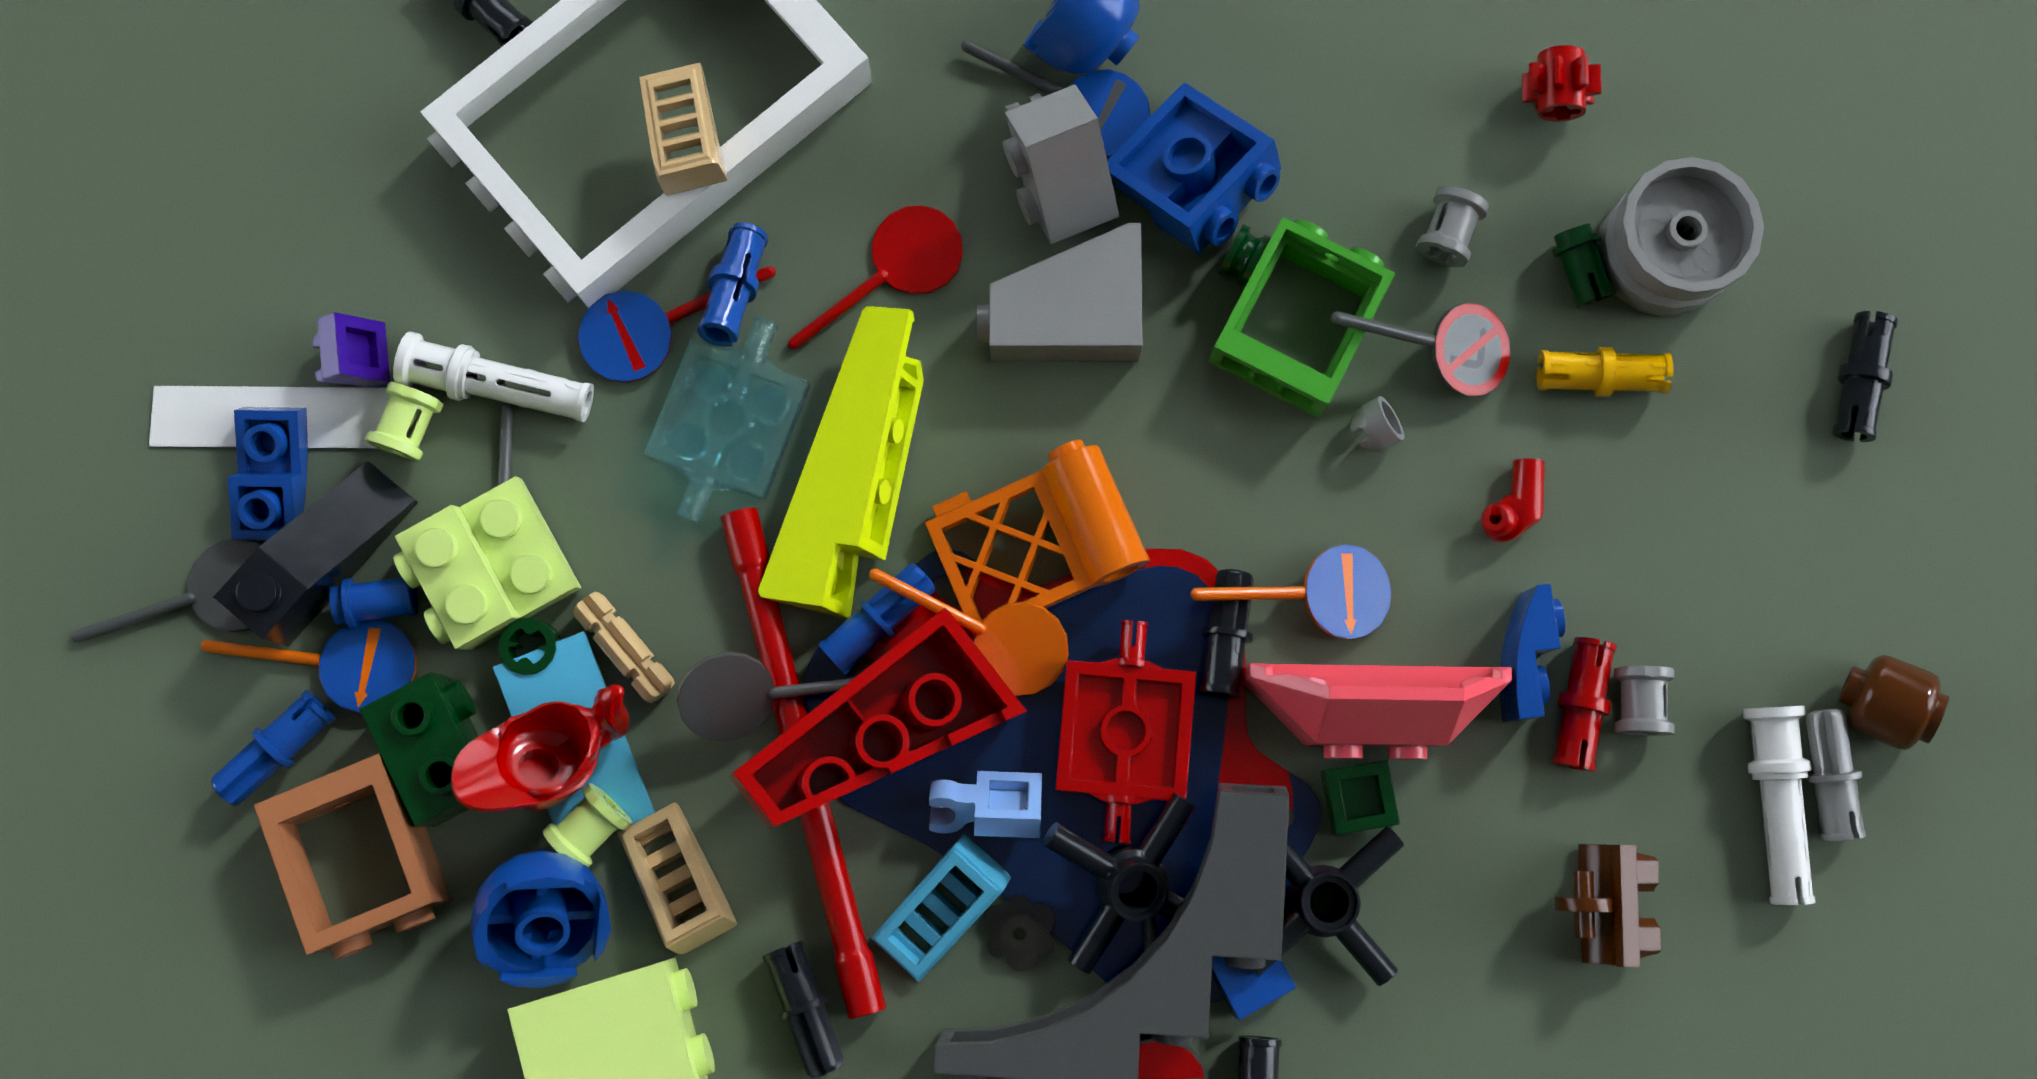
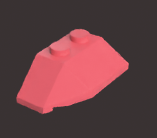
(1374, 704)

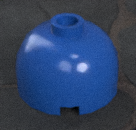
(1084, 34)
(539, 919)

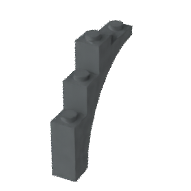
(1166, 992)

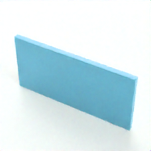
(575, 680)

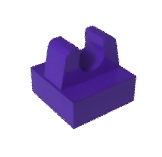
(352, 351)

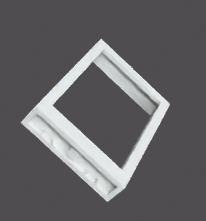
(668, 218)

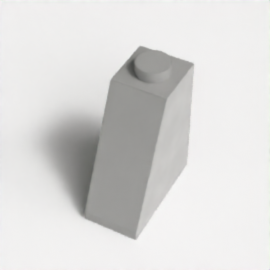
(1070, 305)

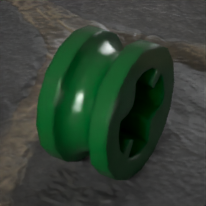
(1244, 255)
(532, 627)

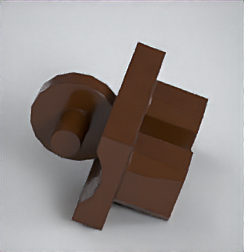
(1608, 905)

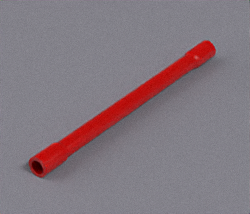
(853, 957)

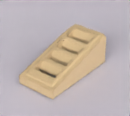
(691, 170)
(700, 929)

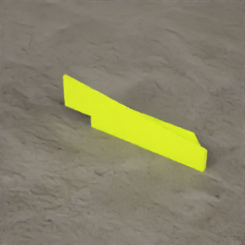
(852, 471)

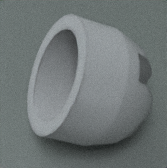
(1378, 423)

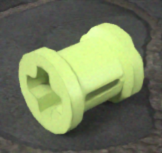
(404, 421)
(587, 825)

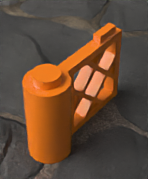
(1082, 511)

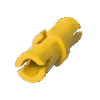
(1604, 371)

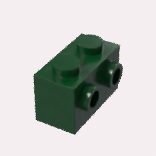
(419, 738)

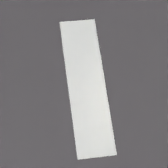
(206, 413)

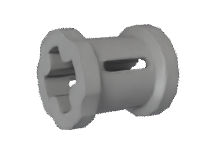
(1452, 226)
(1644, 700)

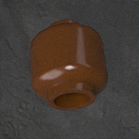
(1894, 702)

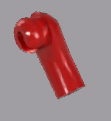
(1521, 507)

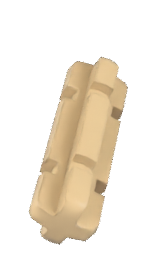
(623, 647)

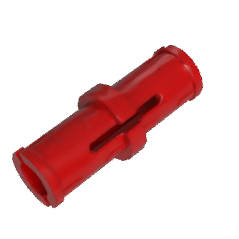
(1584, 704)

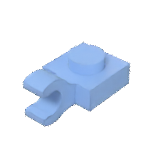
(997, 804)

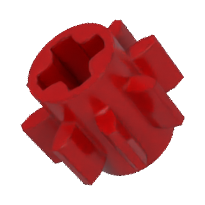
(1561, 83)

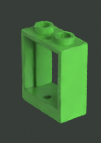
(1274, 371)

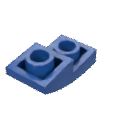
(271, 470)
(1532, 631)

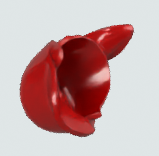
(538, 754)

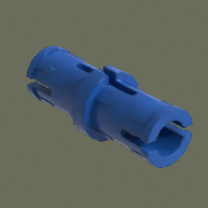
(732, 284)

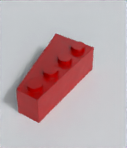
(892, 714)

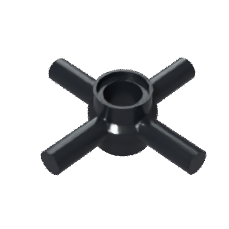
(1110, 870)
(1342, 919)

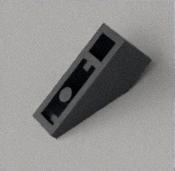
(328, 542)

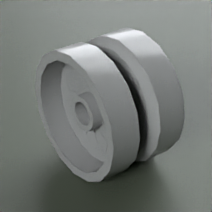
(1680, 236)

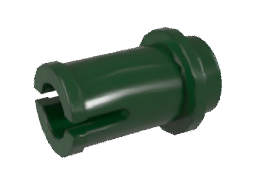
(1583, 264)

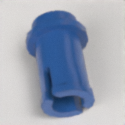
(371, 601)

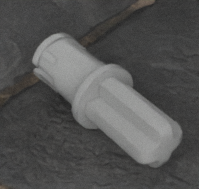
(1834, 776)

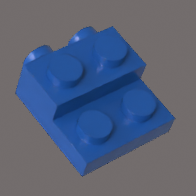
(1196, 168)

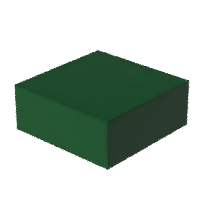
(1360, 797)

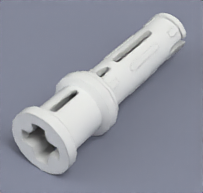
(461, 379)
(1780, 768)

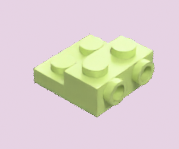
(484, 565)

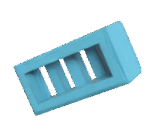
(974, 864)

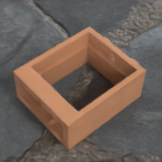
(413, 845)

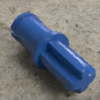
(874, 620)
(272, 749)

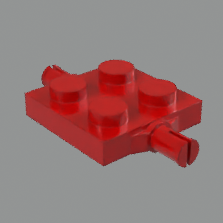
(1125, 731)

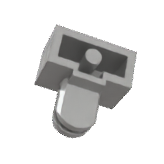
(1061, 162)

